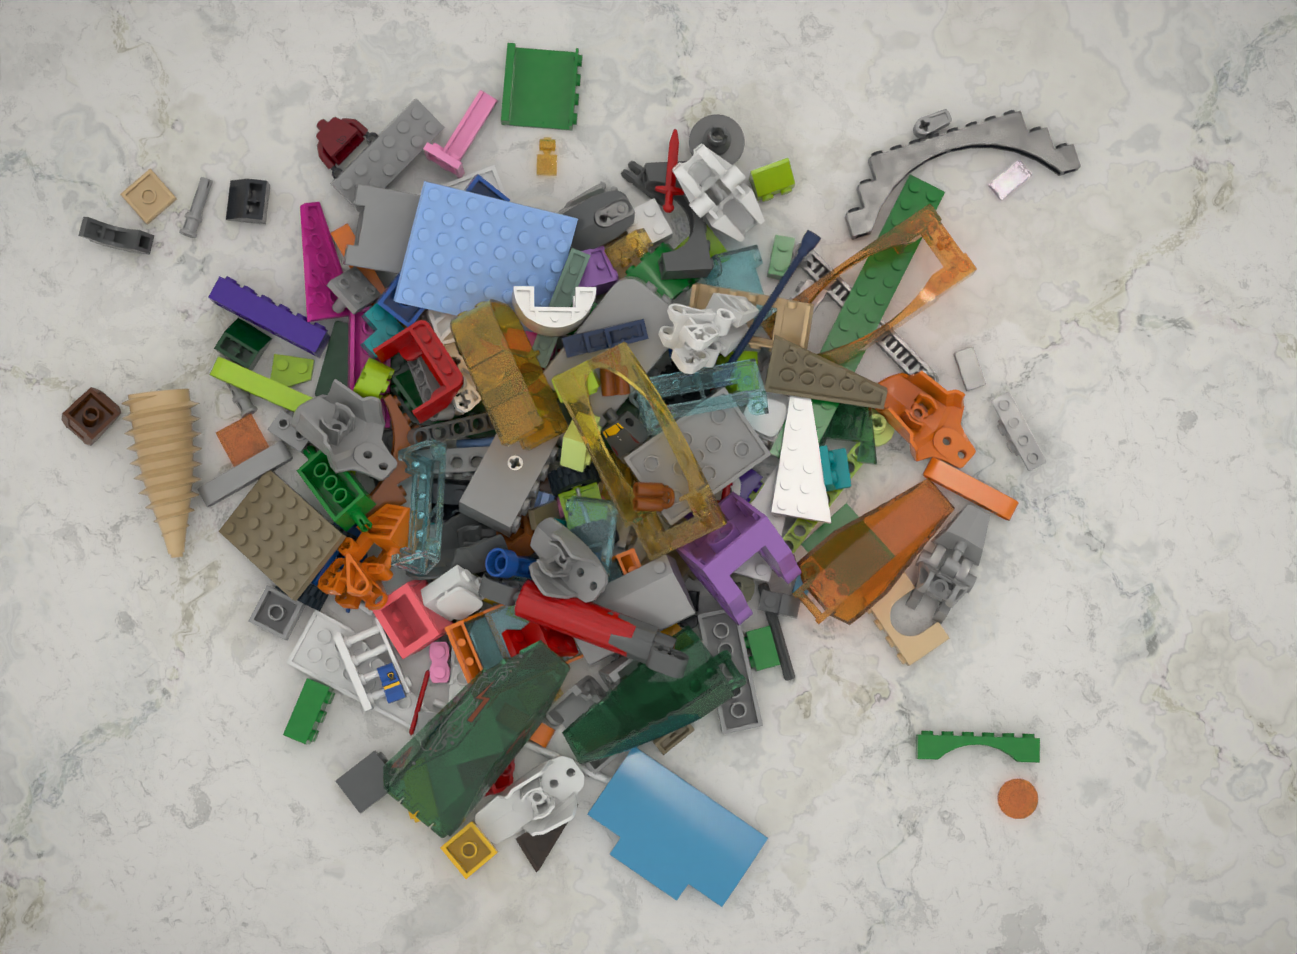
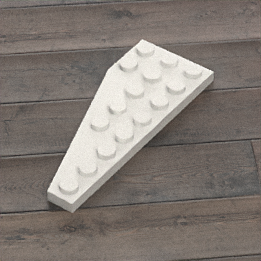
(320, 658)

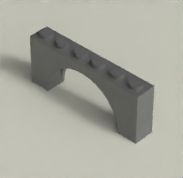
(693, 257)

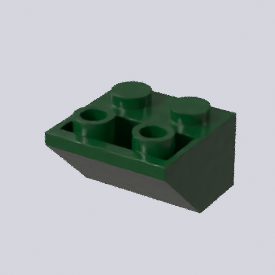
(243, 344)
(406, 387)

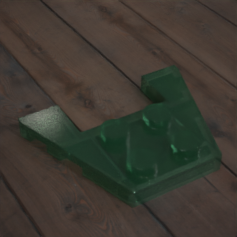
(855, 425)

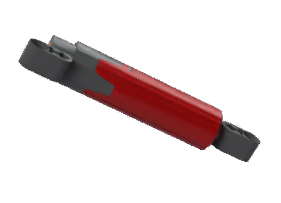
(590, 624)

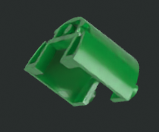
(649, 271)

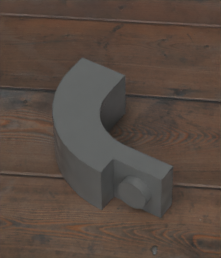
(116, 237)

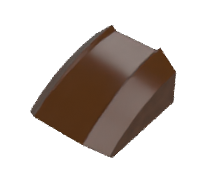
(91, 415)

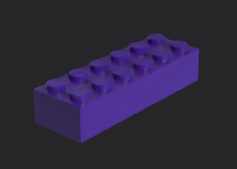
(272, 318)

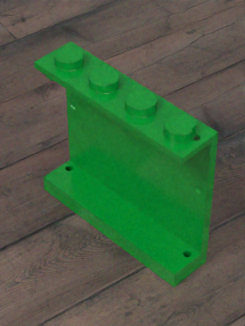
(540, 88)

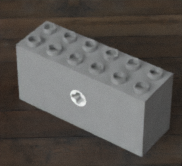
(506, 483)

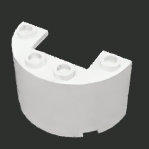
(552, 320)

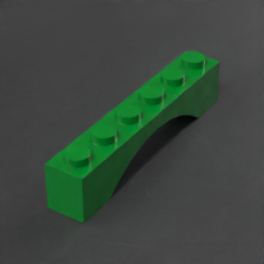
(1020, 749)

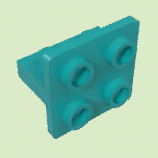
(835, 468)

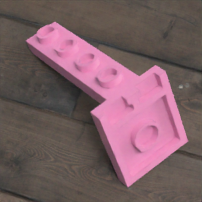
(463, 136)

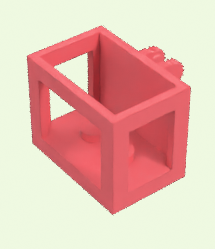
(408, 621)

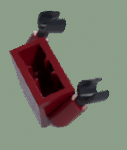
(339, 139)

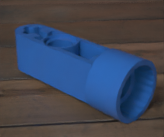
(506, 563)

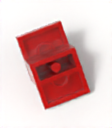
(531, 633)

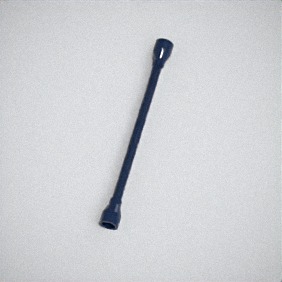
(808, 243)

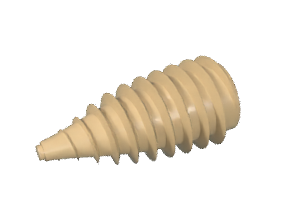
(165, 458)

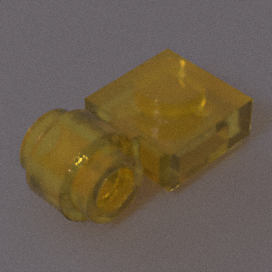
(545, 162)

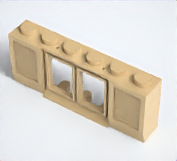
(792, 317)

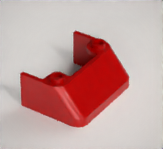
(422, 341)

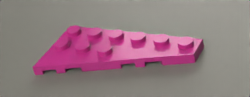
(320, 264)

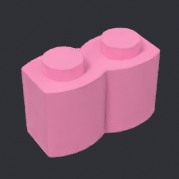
(440, 656)

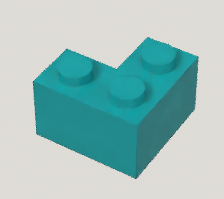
(384, 326)

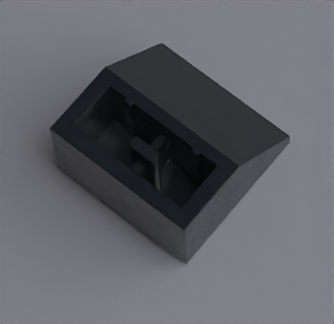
(248, 201)
(452, 494)

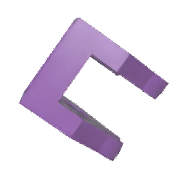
(727, 548)

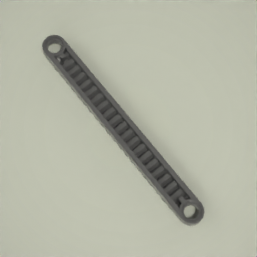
(891, 344)

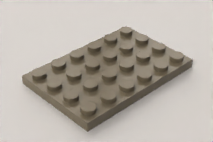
(282, 534)

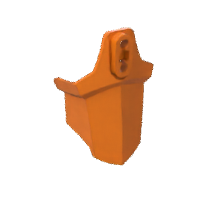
(925, 416)

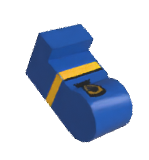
(391, 683)

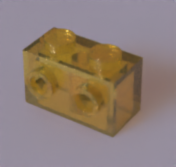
(629, 247)

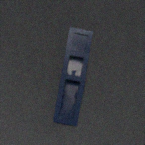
(604, 338)

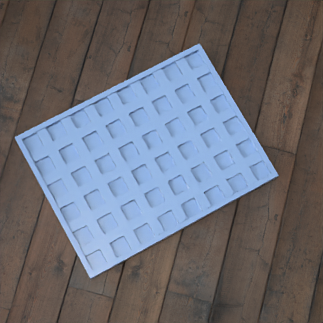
(479, 248)

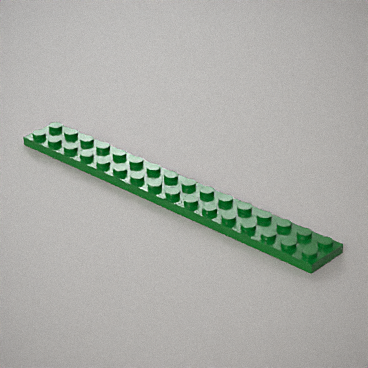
(871, 292)

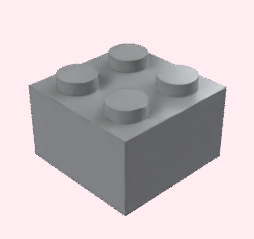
(276, 613)

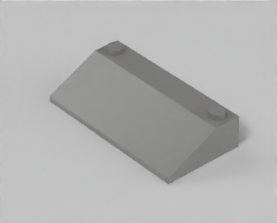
(650, 594)

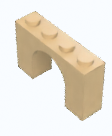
(908, 647)

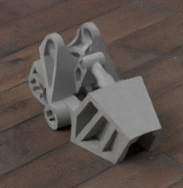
(966, 537)

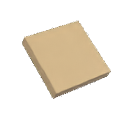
(148, 196)

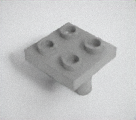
(352, 291)

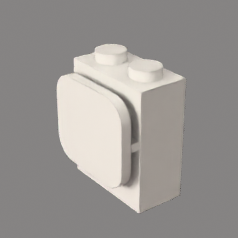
(768, 425)
(453, 594)

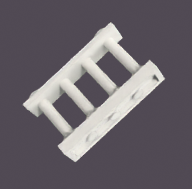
(352, 661)

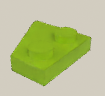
(291, 370)

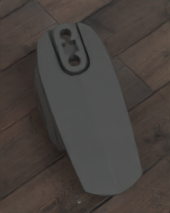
(588, 208)
(463, 544)

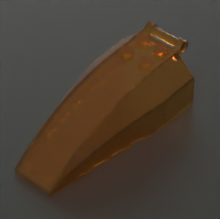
(870, 553)

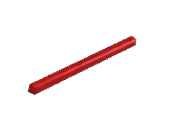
(419, 702)

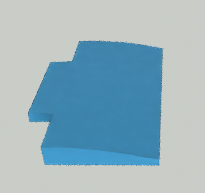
(674, 830)

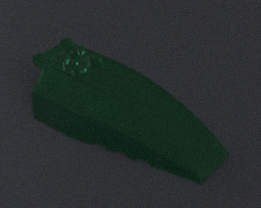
(653, 703)

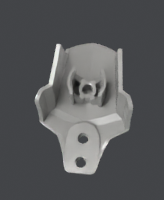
(346, 431)

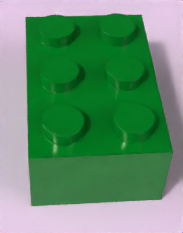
(309, 711)

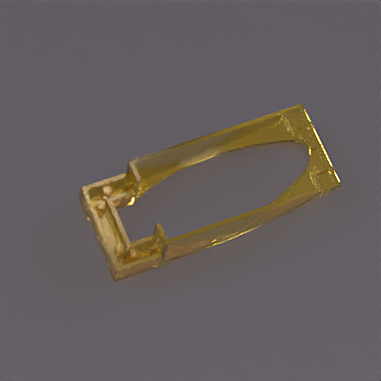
(654, 538)

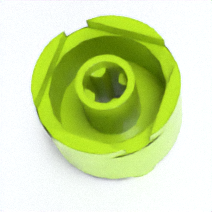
(373, 379)

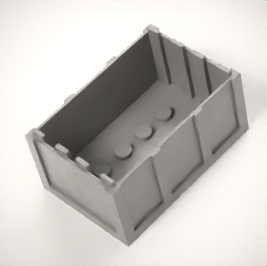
(720, 443)

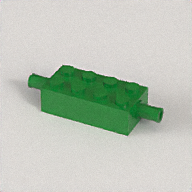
(337, 492)

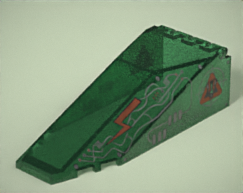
(474, 738)

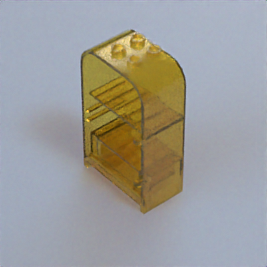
(508, 375)

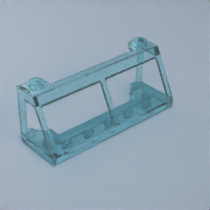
(743, 373)
(420, 545)

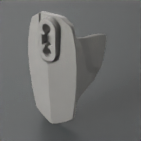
(562, 564)

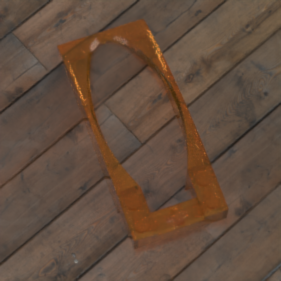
(955, 269)

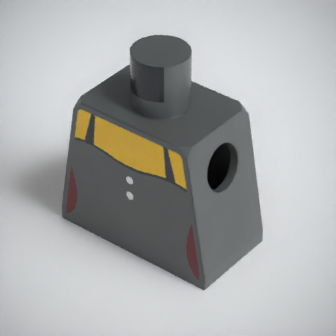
(623, 432)

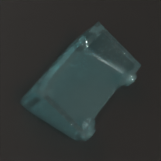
(595, 524)

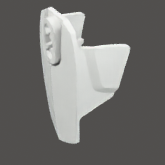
(533, 801)

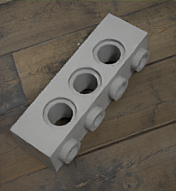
(465, 454)

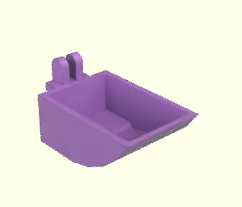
(599, 271)

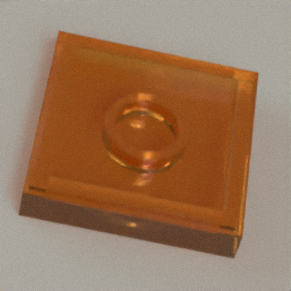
(242, 440)

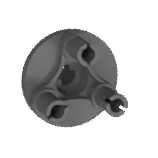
(713, 125)

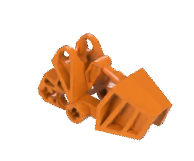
(365, 579)

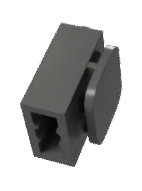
(364, 781)

